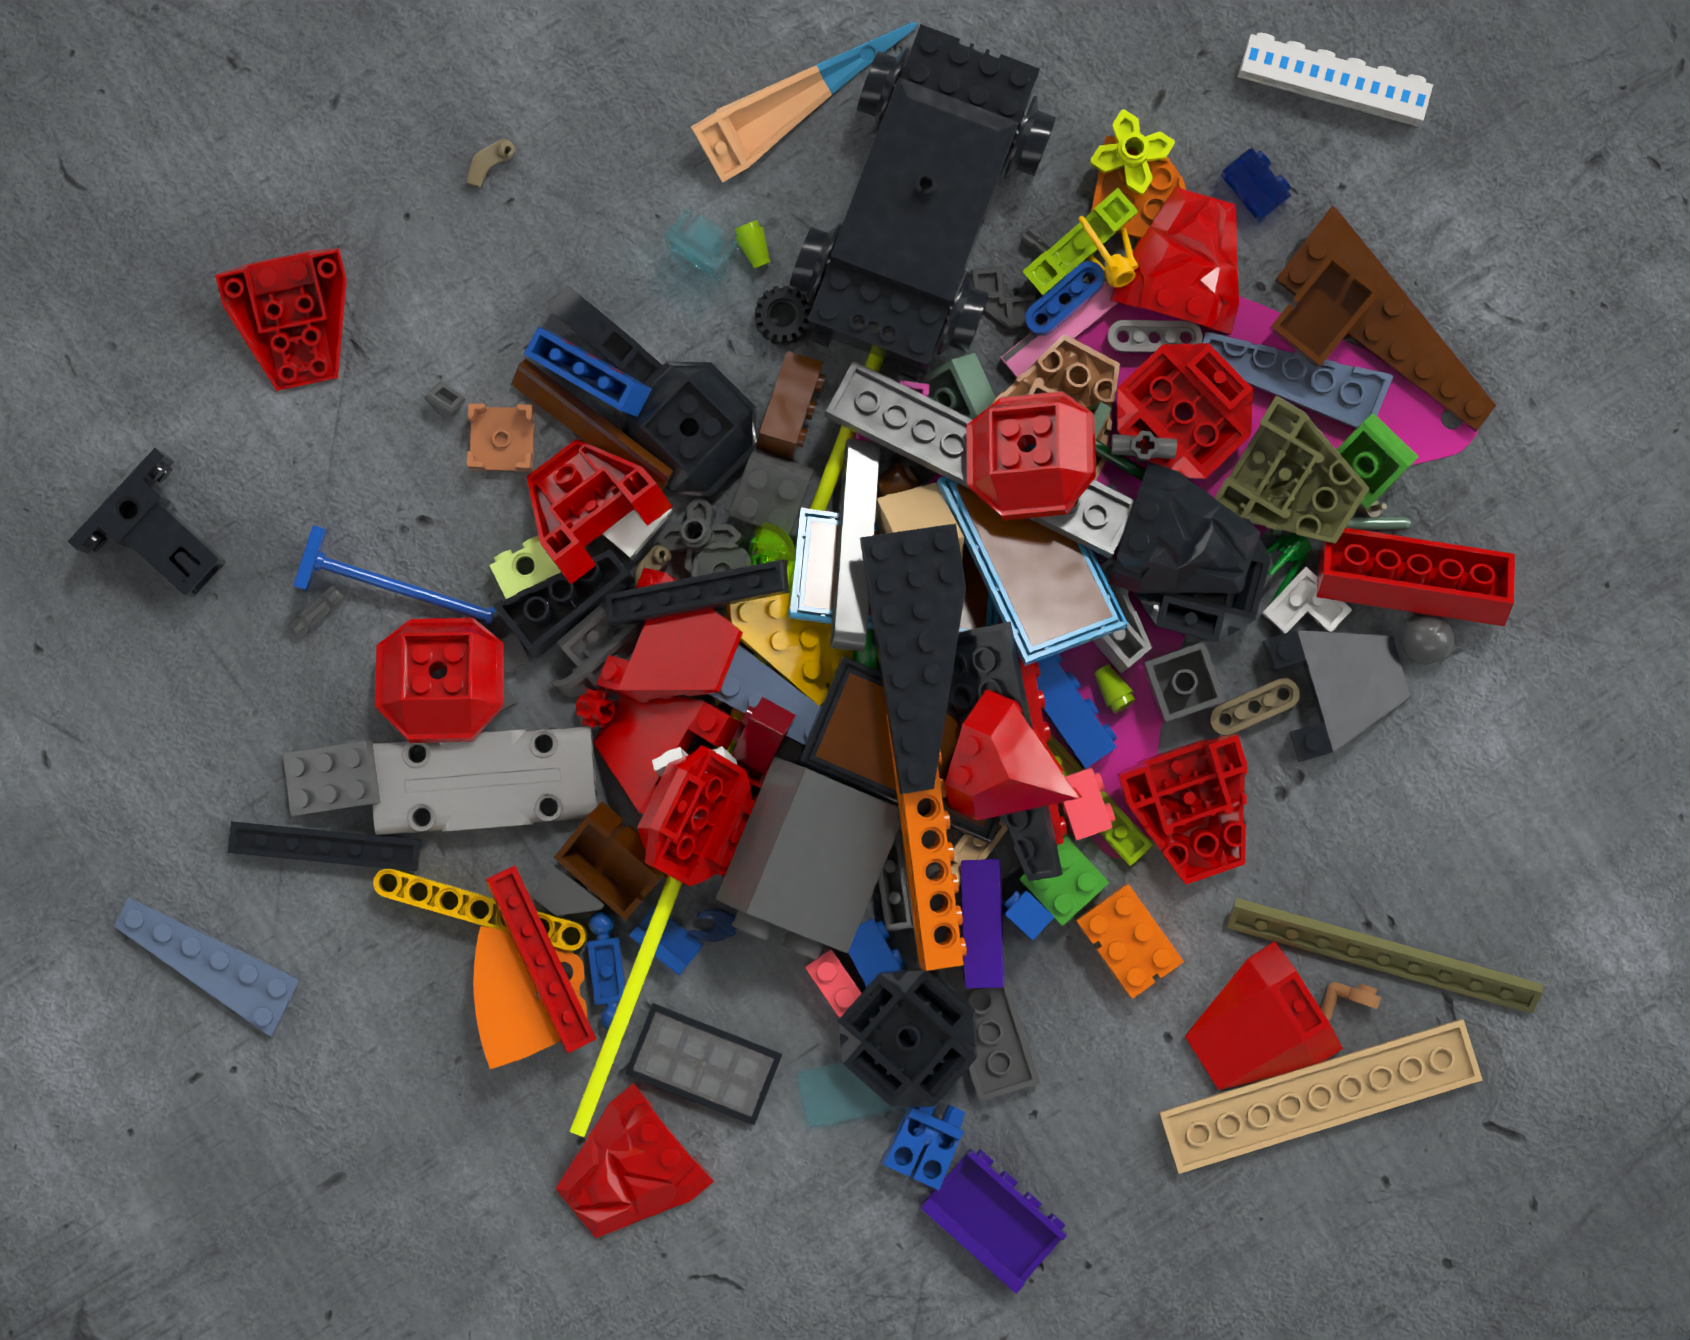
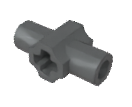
(1126, 446)

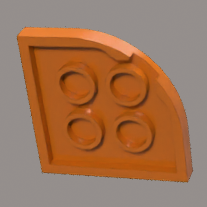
(1164, 181)

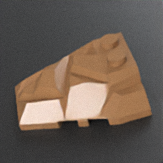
(1077, 372)

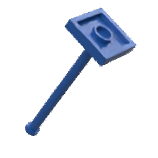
(315, 560)

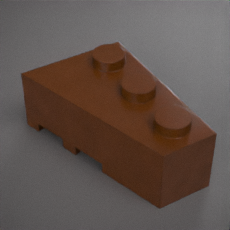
(791, 406)

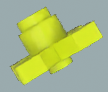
(1128, 136)

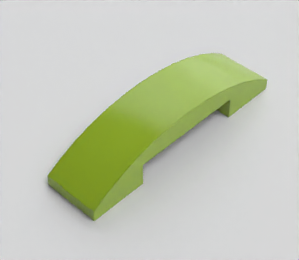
(1076, 245)

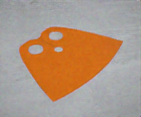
(505, 999)

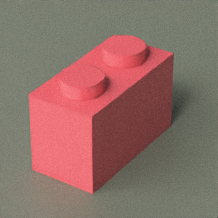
(1087, 814)
(834, 981)

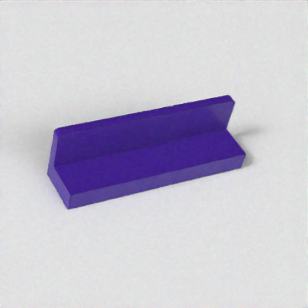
(983, 923)

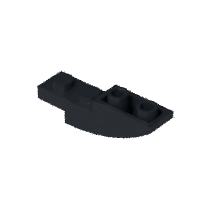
(603, 335)

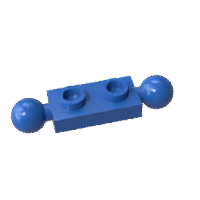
(605, 966)

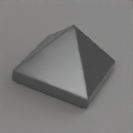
(444, 399)

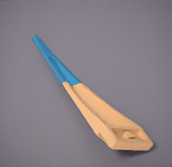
(752, 125)

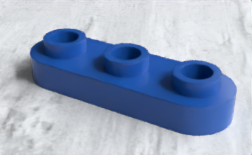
(1071, 286)

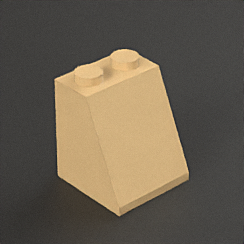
(915, 510)

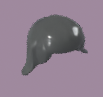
(1428, 639)

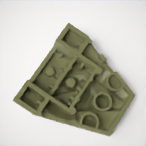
(1293, 478)

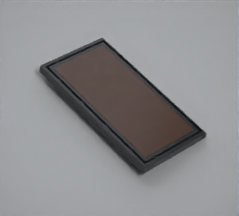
(854, 743)

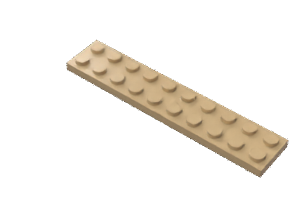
(1320, 1096)

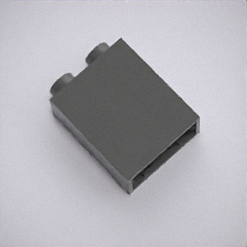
(808, 859)

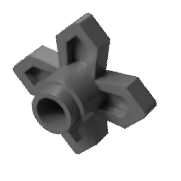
(697, 532)

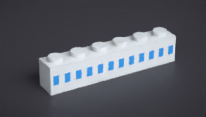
(1335, 79)

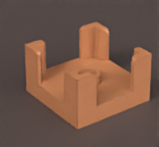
(501, 438)

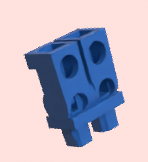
(936, 1137)

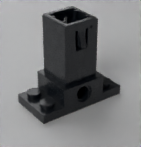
(153, 531)

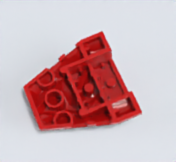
(1188, 263)
(1193, 805)
(630, 1168)

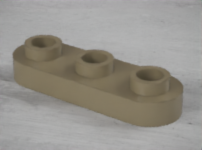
(1268, 704)

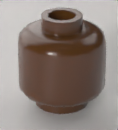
(897, 479)

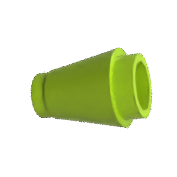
(753, 243)
(1114, 689)

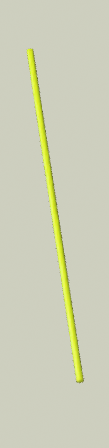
(672, 886)

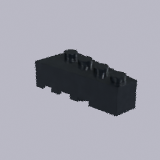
(554, 607)

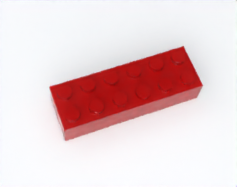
(1417, 576)

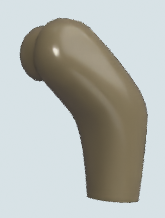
(486, 158)
(655, 560)

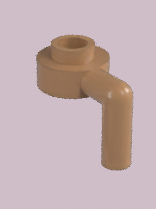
(1363, 994)

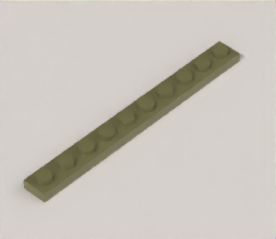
(1384, 955)

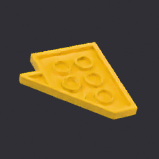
(789, 646)

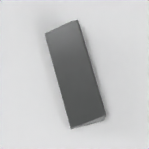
(895, 889)

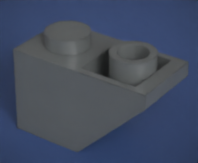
(564, 895)

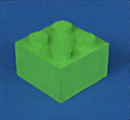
(1376, 456)
(1071, 891)

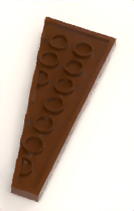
(1392, 323)

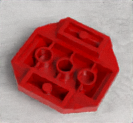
(1205, 384)
(1034, 481)
(445, 707)
(696, 817)

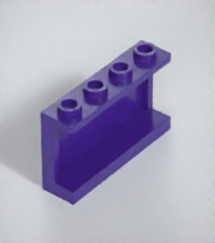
(994, 1219)

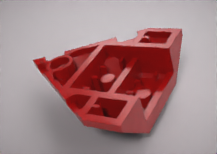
(1003, 764)

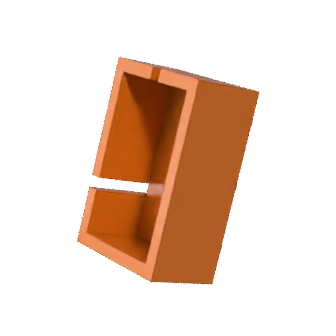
(1130, 940)

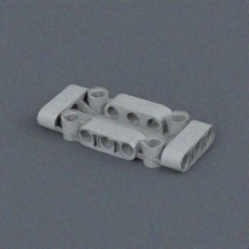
(485, 781)

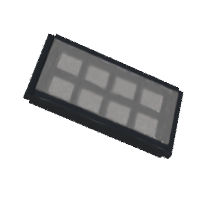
(703, 1064)

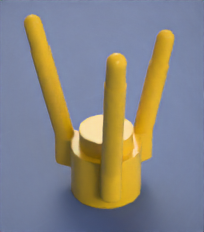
(1118, 269)

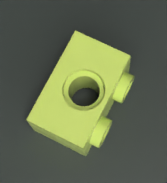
(506, 568)

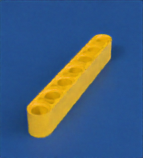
(465, 905)

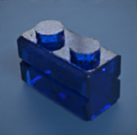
(1256, 184)

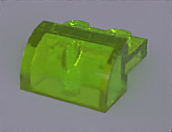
(772, 544)

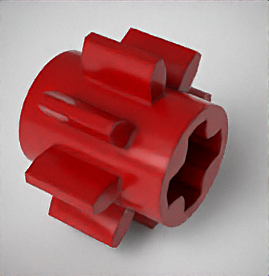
(595, 708)

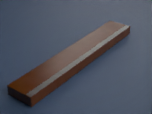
(586, 421)

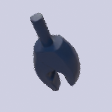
(723, 926)

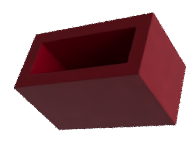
(762, 735)

